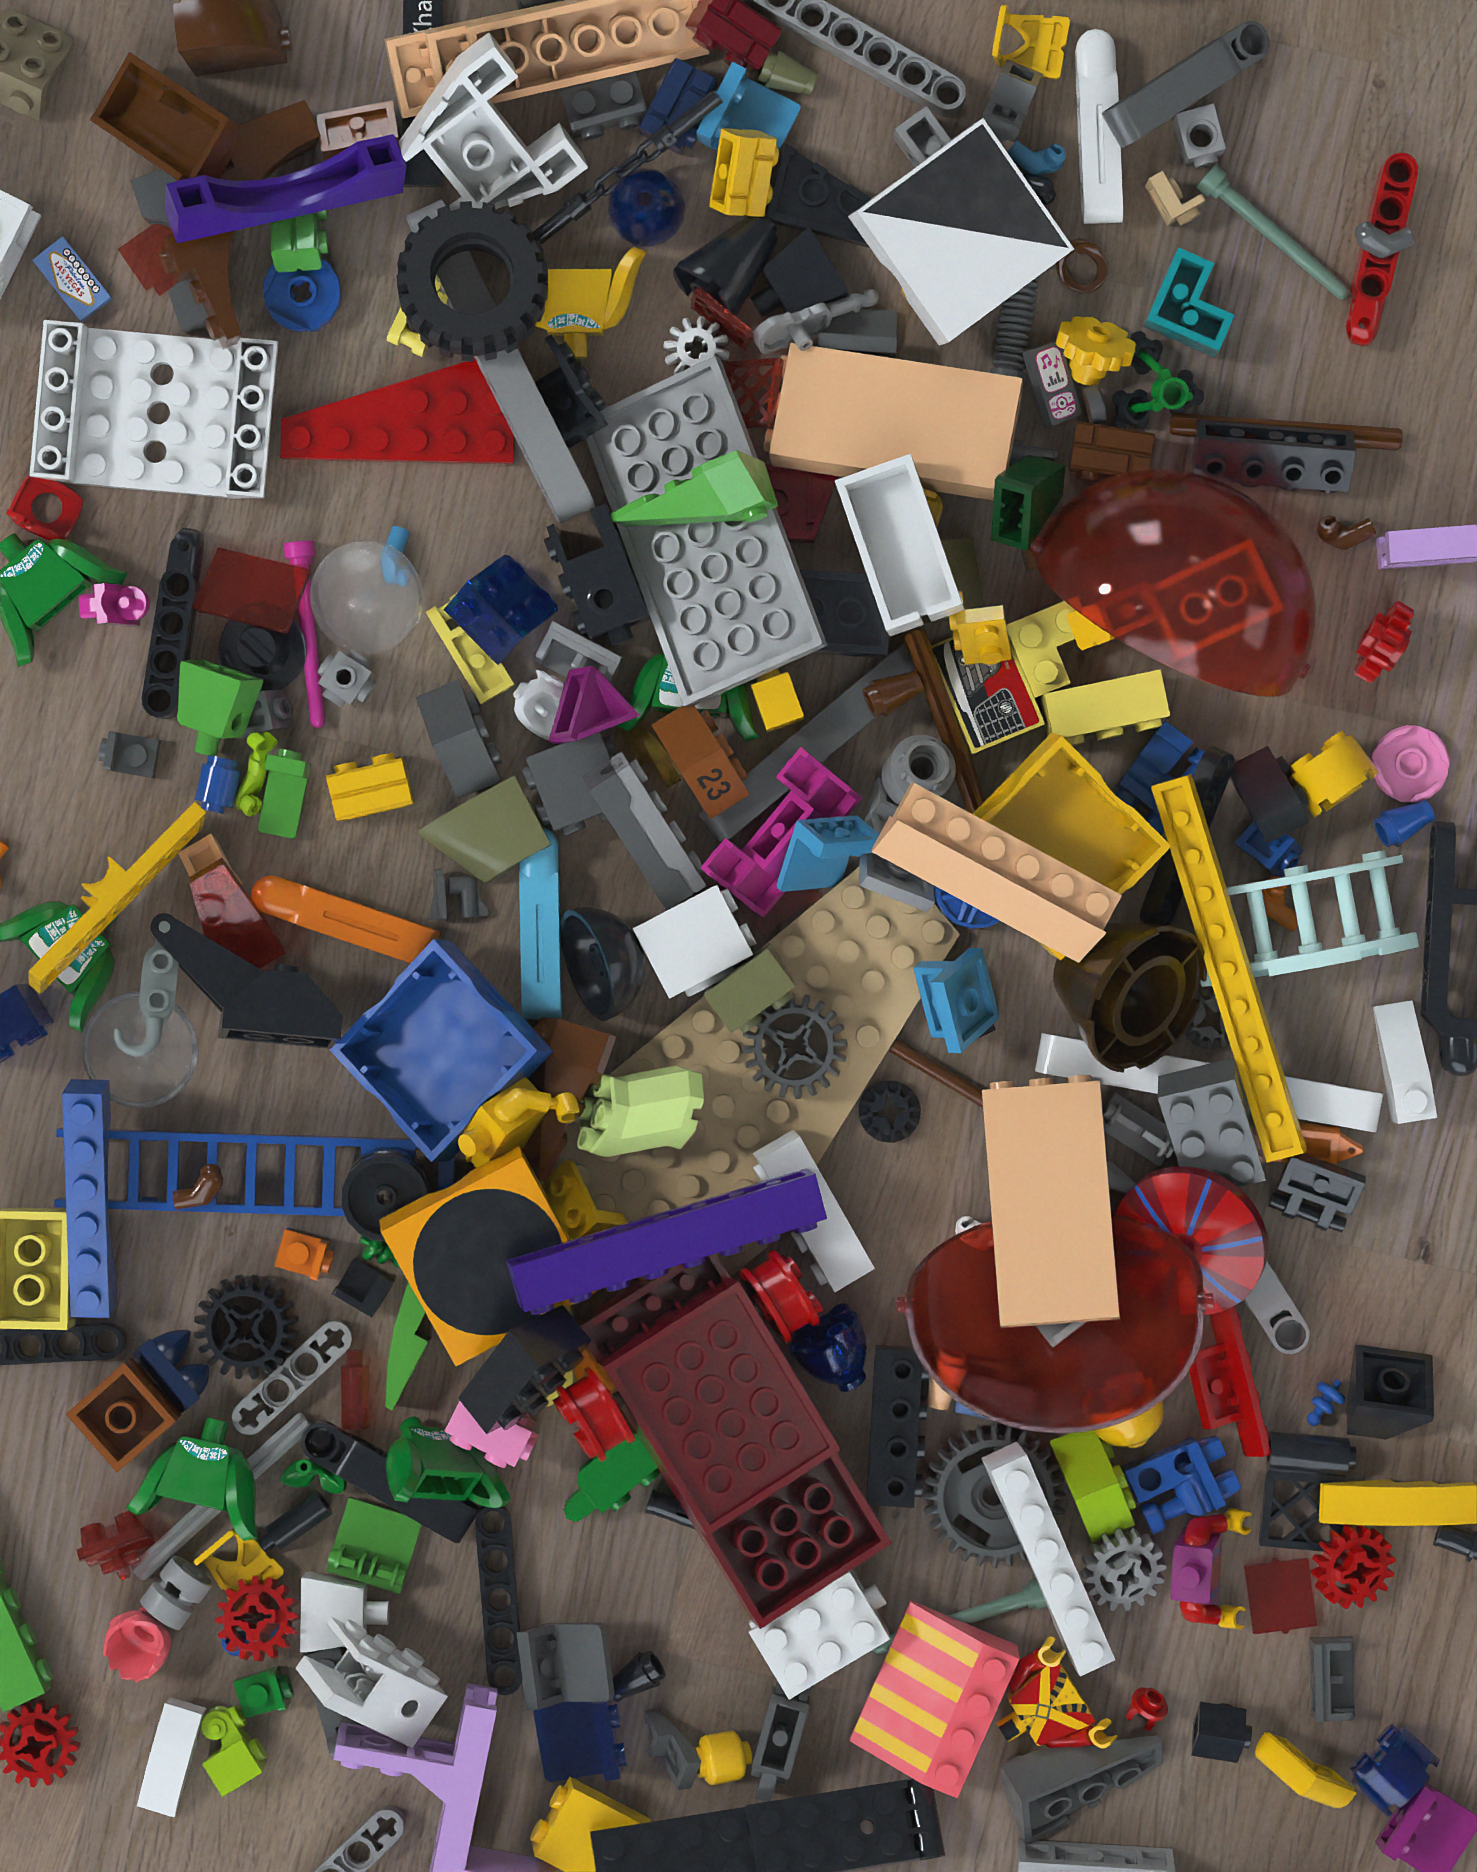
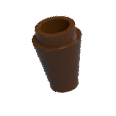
(891, 692)

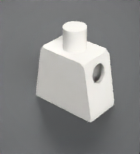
(338, 1598)

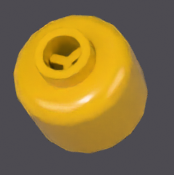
(723, 1757)

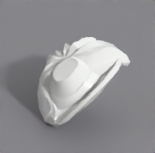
(538, 703)

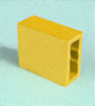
(575, 1812)

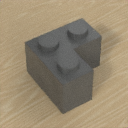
(460, 738)

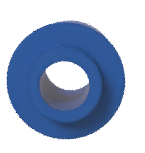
(217, 784)

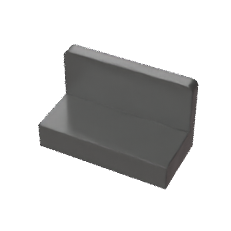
(863, 332)

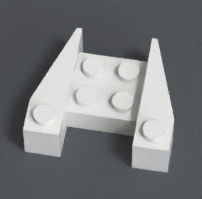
(478, 145)

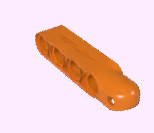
(341, 918)

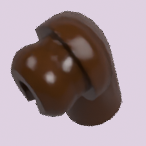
(1343, 536)
(203, 1191)

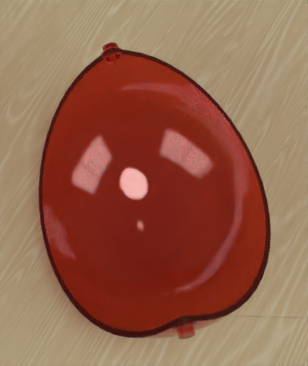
(1186, 577)
(1091, 1377)

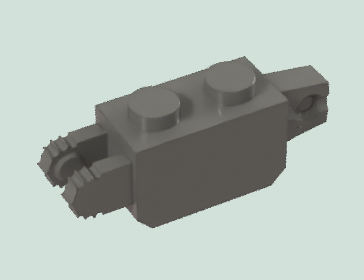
(778, 1740)

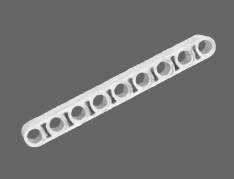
(1310, 1099)

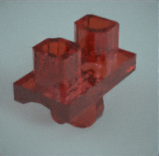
(98, 1548)

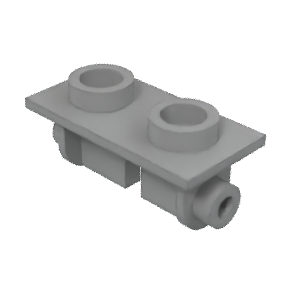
(1137, 1130)

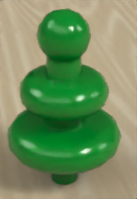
(376, 1247)

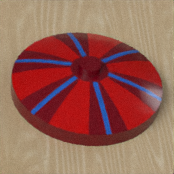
(1213, 1223)

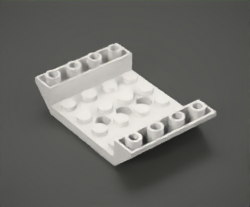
(98, 402)

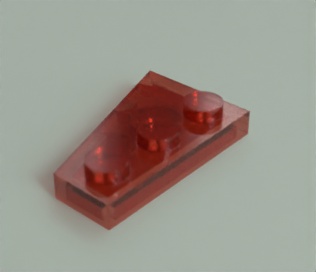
(232, 917)

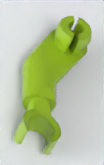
(247, 794)

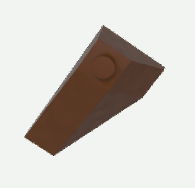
(576, 1062)

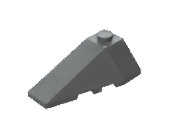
(1059, 1781)

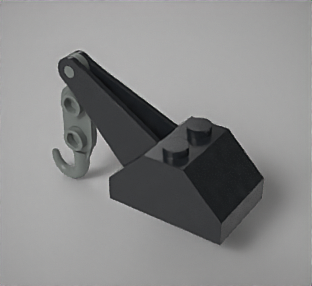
(253, 1003)

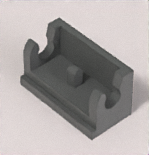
(1332, 1678)

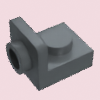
(270, 713)
(129, 754)

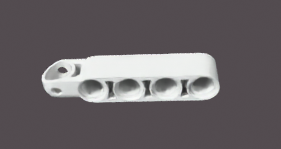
(1098, 149)

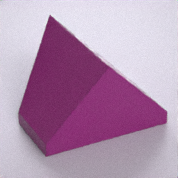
(588, 706)

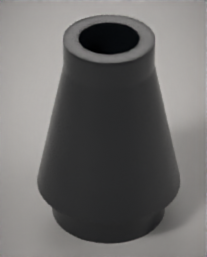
(638, 1675)

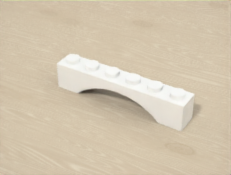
(1049, 1558)

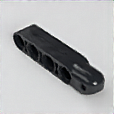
(179, 563)
(365, 1468)

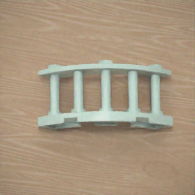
(1311, 953)

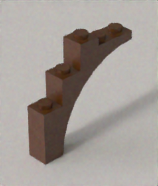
(261, 150)

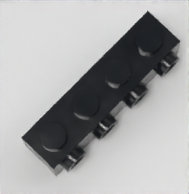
(1274, 455)
(895, 1428)

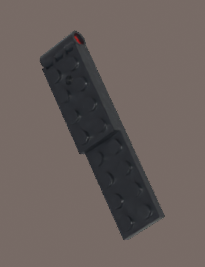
(784, 1835)

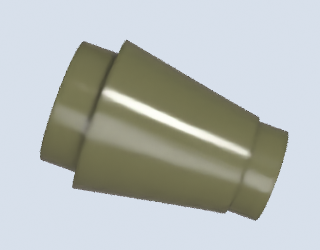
(786, 74)

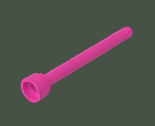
(300, 555)

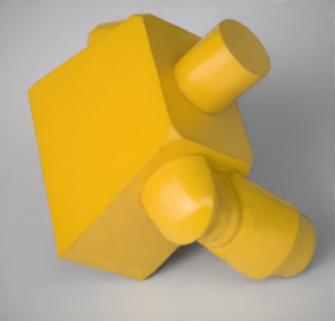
(511, 1120)

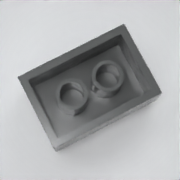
(1212, 1122)

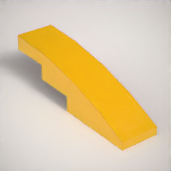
(1398, 1503)

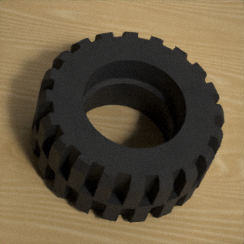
(467, 231)

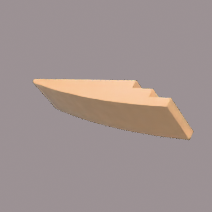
(548, 45)

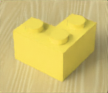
(1036, 645)

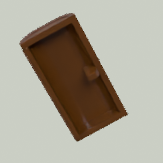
(166, 122)

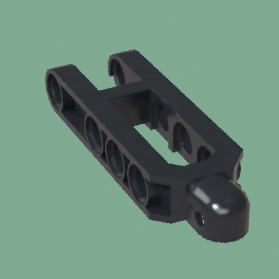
(1456, 1035)

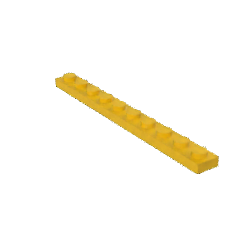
(1229, 968)

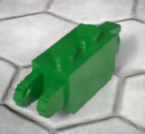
(608, 1482)

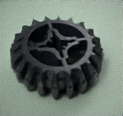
(260, 1337)

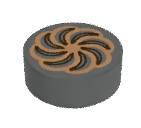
(1094, 404)

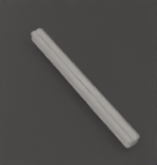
(201, 1515)

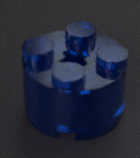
(1393, 1769)

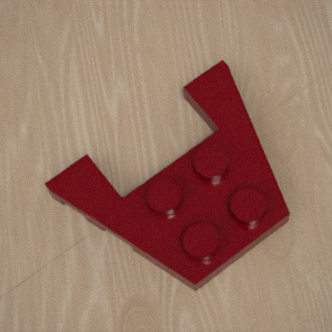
(801, 500)

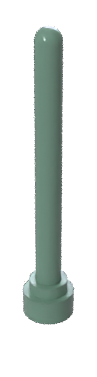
(1217, 185)
(1030, 1596)

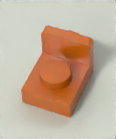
(304, 1254)

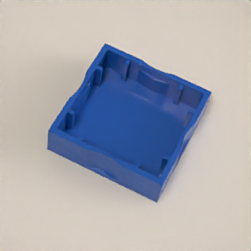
(440, 1048)

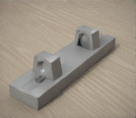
(1086, 1857)

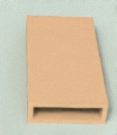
(864, 409)
(1050, 1202)

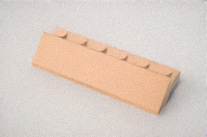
(996, 873)

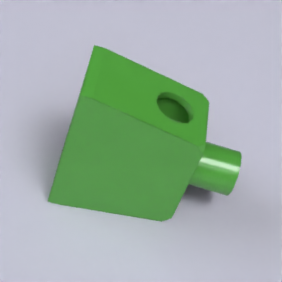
(215, 702)

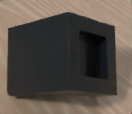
(363, 1287)

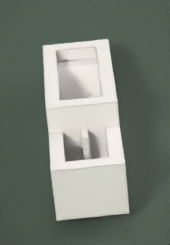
(171, 1756)

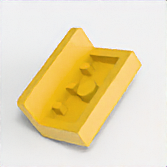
(981, 634)

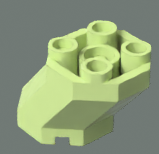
(640, 1111)

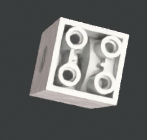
(696, 942)

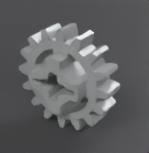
(1123, 1570)

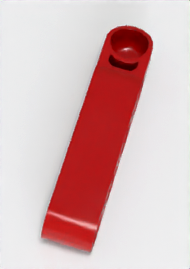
(1369, 309)

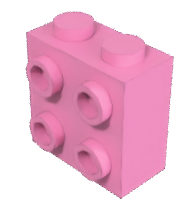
(500, 1445)

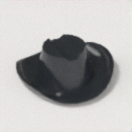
(263, 652)

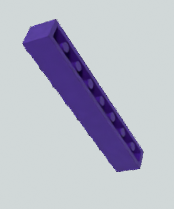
(666, 1240)

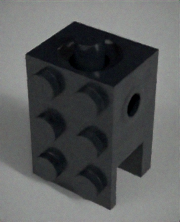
(600, 582)
(847, 614)

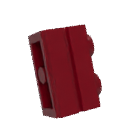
(733, 30)

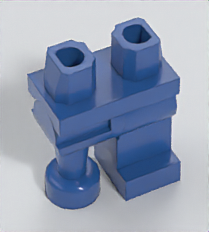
(1153, 767)
(1187, 1472)

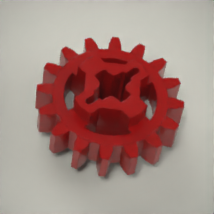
(1383, 641)
(1352, 1565)
(259, 1633)
(40, 1759)

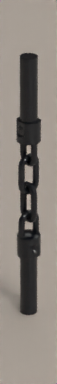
(663, 140)

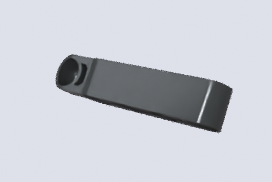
(1186, 82)

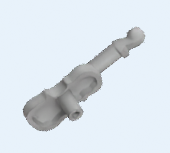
(782, 329)

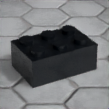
(525, 1370)

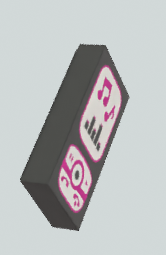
(1052, 383)

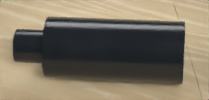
(295, 1522)

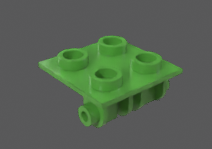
(373, 1545)

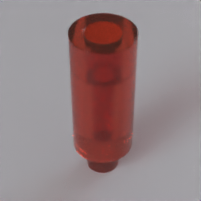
(355, 1392)

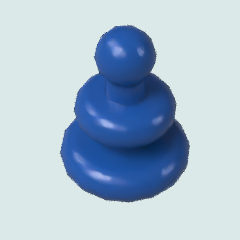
(1323, 1403)

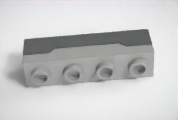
(644, 830)

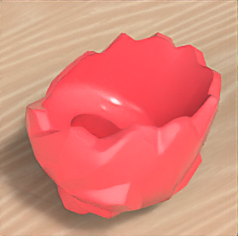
(136, 1644)

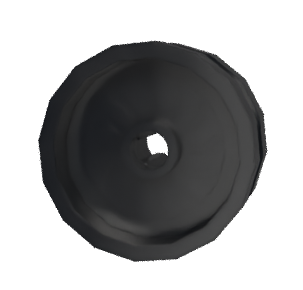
(377, 1171)

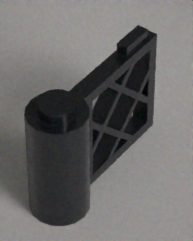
(1302, 1459)

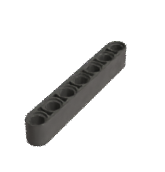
(818, 737)

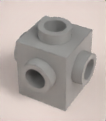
(357, 689)

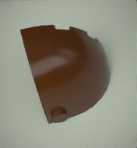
(230, 35)

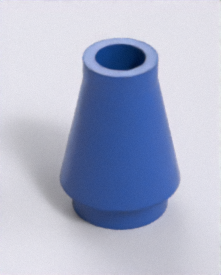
(1401, 823)

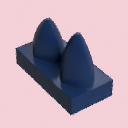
(160, 1358)

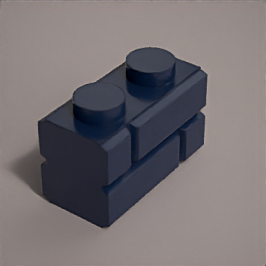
(677, 94)

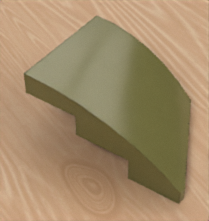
(489, 831)

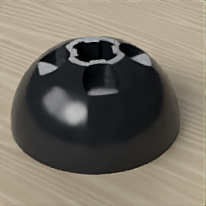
(602, 960)

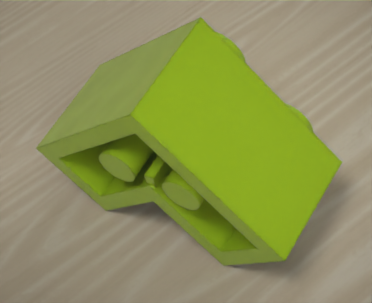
(1095, 1485)

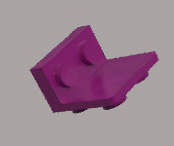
(1428, 1831)

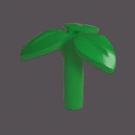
(303, 1471)

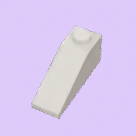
(1404, 1063)

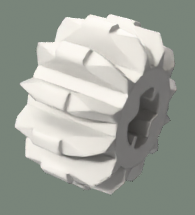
(688, 340)

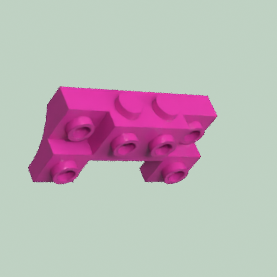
(755, 869)

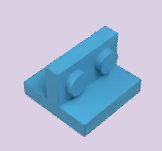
(957, 998)

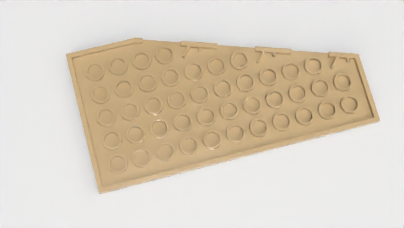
(844, 950)

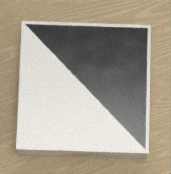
(961, 232)

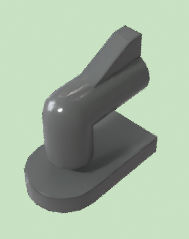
(465, 886)

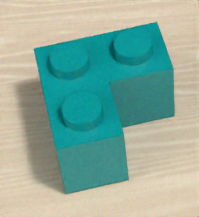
(1180, 312)

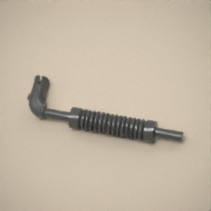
(1009, 357)

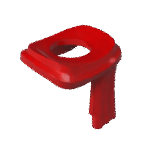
(23, 516)

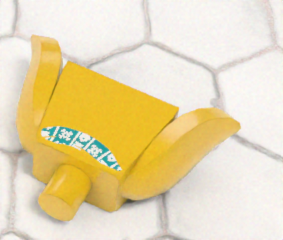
(589, 300)

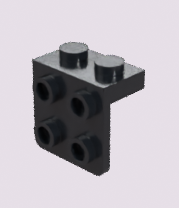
(571, 397)

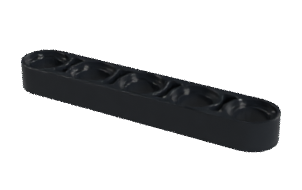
(1165, 889)
(50, 1350)
(492, 1617)

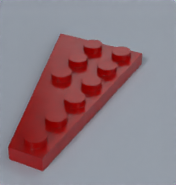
(421, 419)

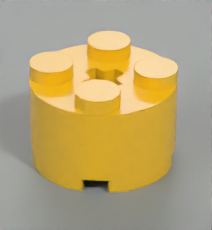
(1332, 773)

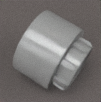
(926, 753)

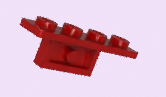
(1226, 1385)

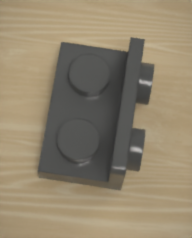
(604, 105)

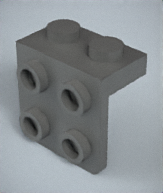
(565, 1664)

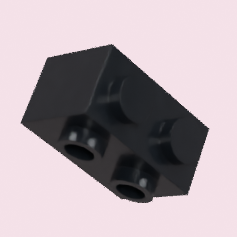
(1268, 794)

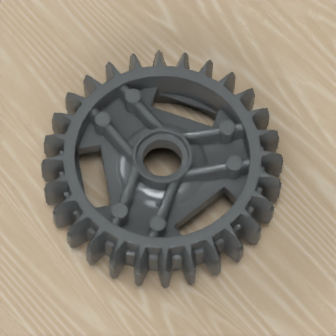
(962, 1494)

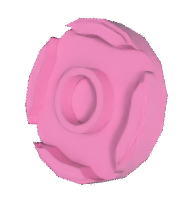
(1410, 763)

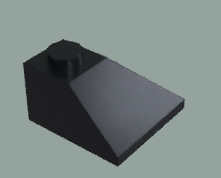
(1389, 1392)

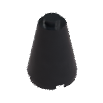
(729, 262)

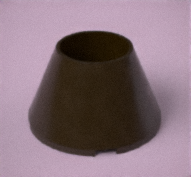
(1133, 992)

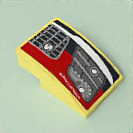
(988, 700)

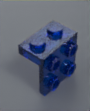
(500, 607)
(580, 1740)

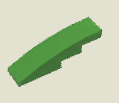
(406, 1347)

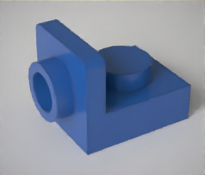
(1274, 856)

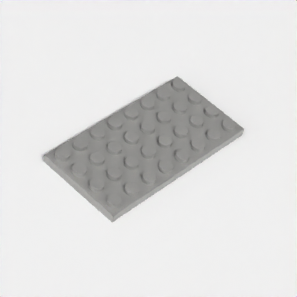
(716, 591)

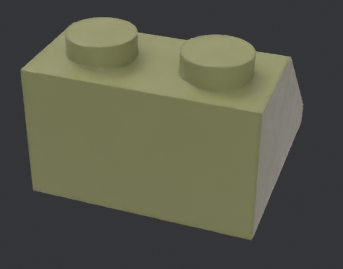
(751, 989)

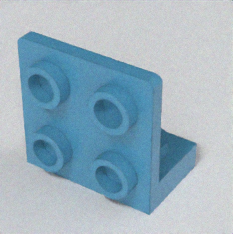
(747, 107)
(822, 850)

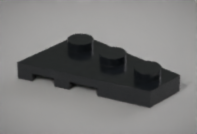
(815, 199)

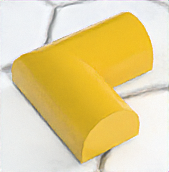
(1302, 1774)

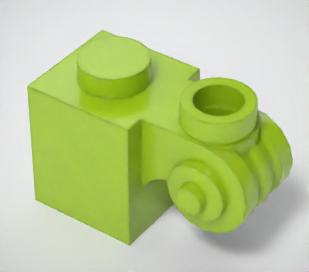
(238, 1757)

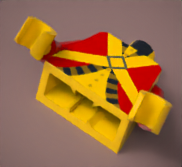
(1050, 1704)

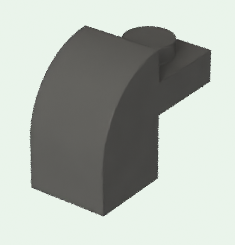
(1011, 100)

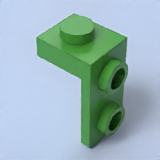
(284, 794)

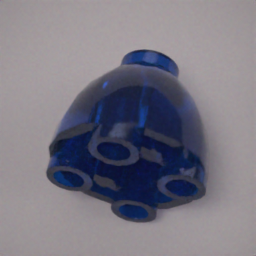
(650, 223)
(833, 1348)

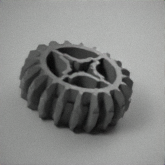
(823, 1064)

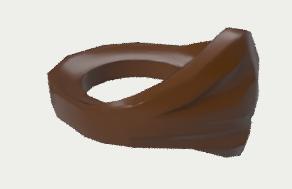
(1088, 248)

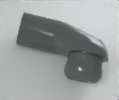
(1380, 243)

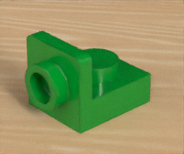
(263, 1691)

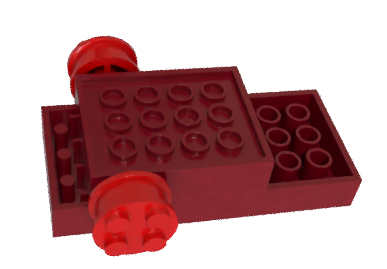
(728, 1425)

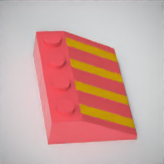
(935, 1697)

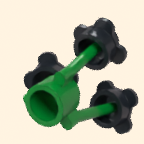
(1167, 391)

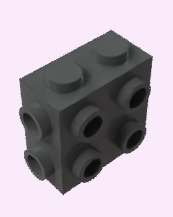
(560, 783)

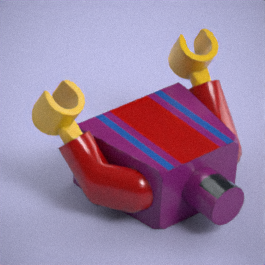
(1199, 1565)

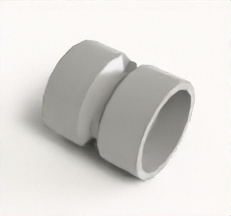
(168, 1603)

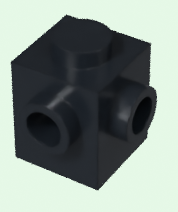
(1220, 1732)

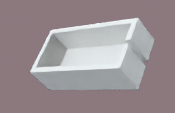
(899, 544)

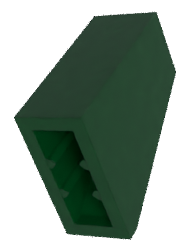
(1025, 500)

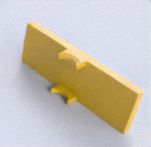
(113, 895)

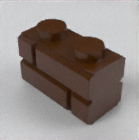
(1108, 451)

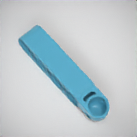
(541, 933)

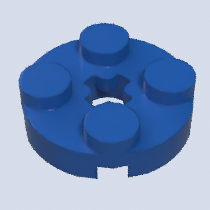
(311, 313)

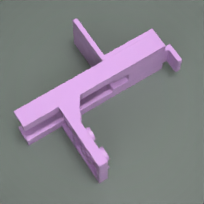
(451, 1773)

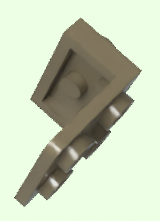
(29, 61)

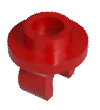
(1149, 1704)

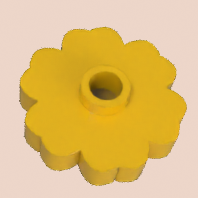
(1094, 348)

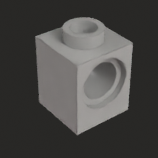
(1202, 119)

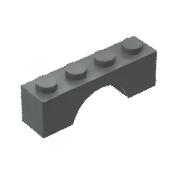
(151, 195)

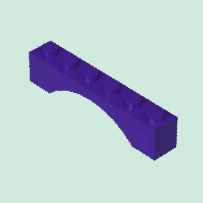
(217, 206)

